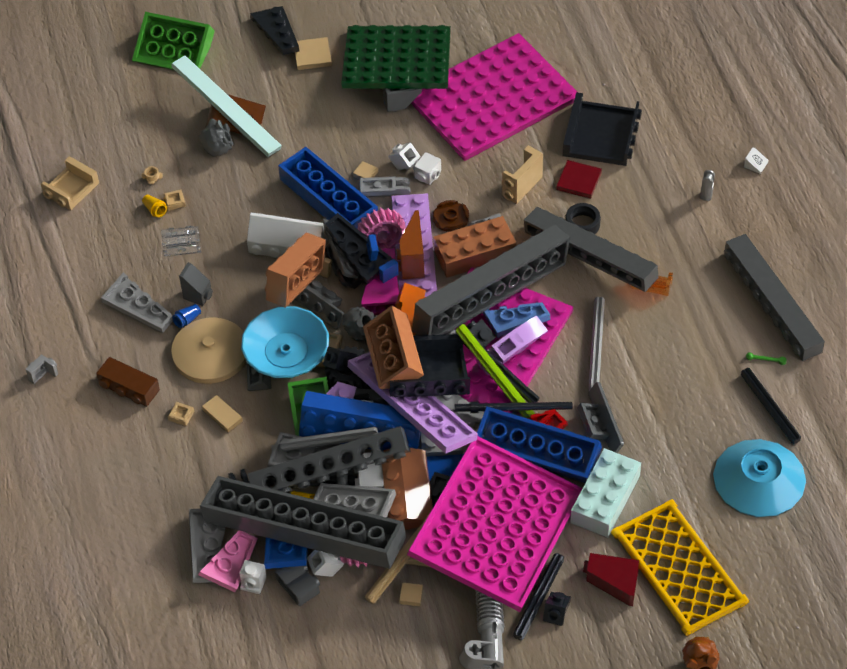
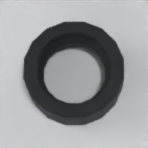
(587, 210)

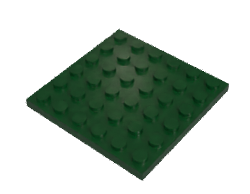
(396, 57)

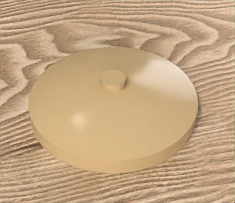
(208, 350)

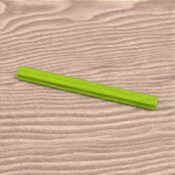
(491, 367)

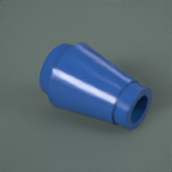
(186, 315)

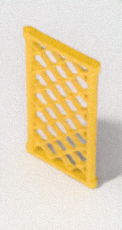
(700, 547)

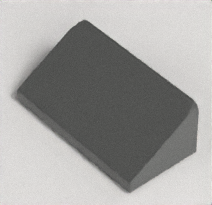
(257, 381)

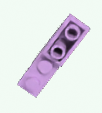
(516, 340)

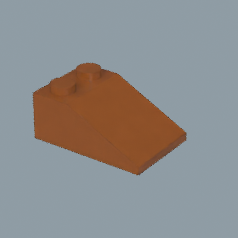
(411, 250)

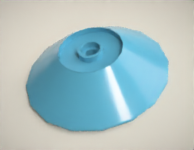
(282, 330)
(759, 491)

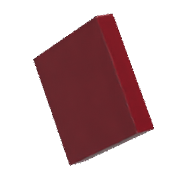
(579, 179)

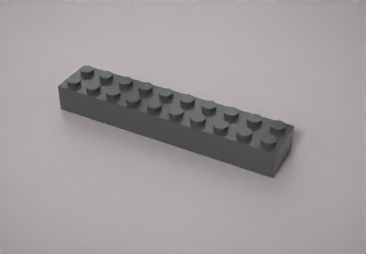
(491, 283)
(304, 522)

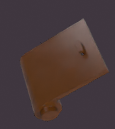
(254, 109)

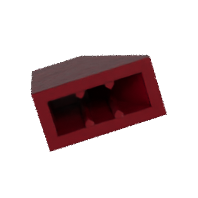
(613, 575)

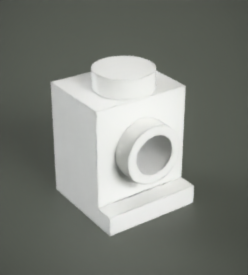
(252, 576)

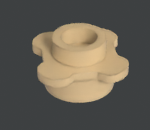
(151, 174)

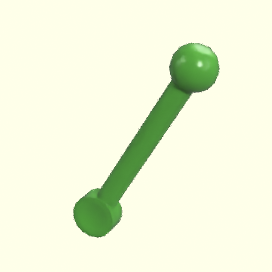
(782, 360)

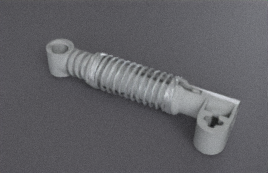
(491, 629)

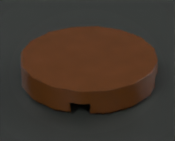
(450, 215)

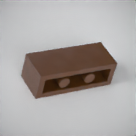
(128, 381)

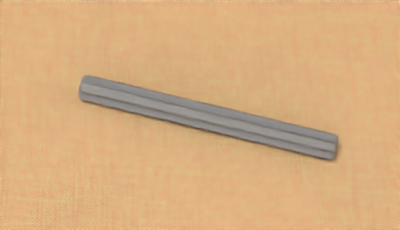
(596, 345)

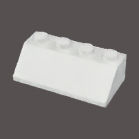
(274, 234)

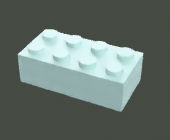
(605, 492)

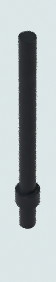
(475, 407)

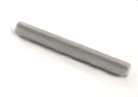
(326, 439)

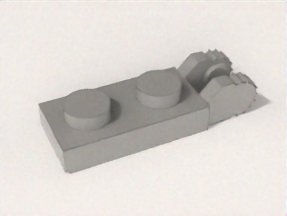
(384, 186)

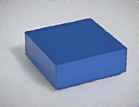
(372, 247)
(388, 270)

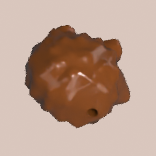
(700, 654)

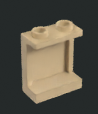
(71, 184)
(517, 185)

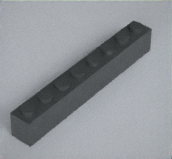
(596, 250)
(774, 297)

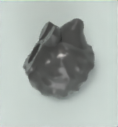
(216, 138)
(355, 320)

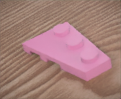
(227, 563)

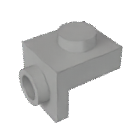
(40, 367)

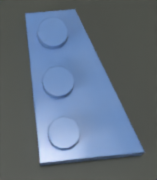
(506, 320)

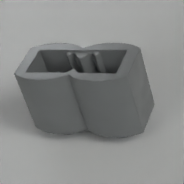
(298, 583)

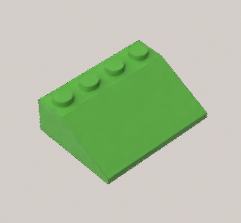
(170, 38)

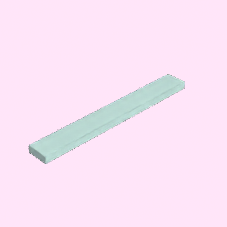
(226, 106)

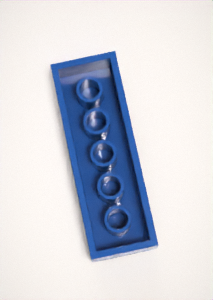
(324, 187)
(334, 414)
(541, 444)

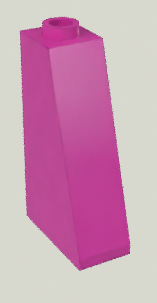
(380, 295)

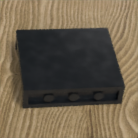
(601, 132)
(442, 367)

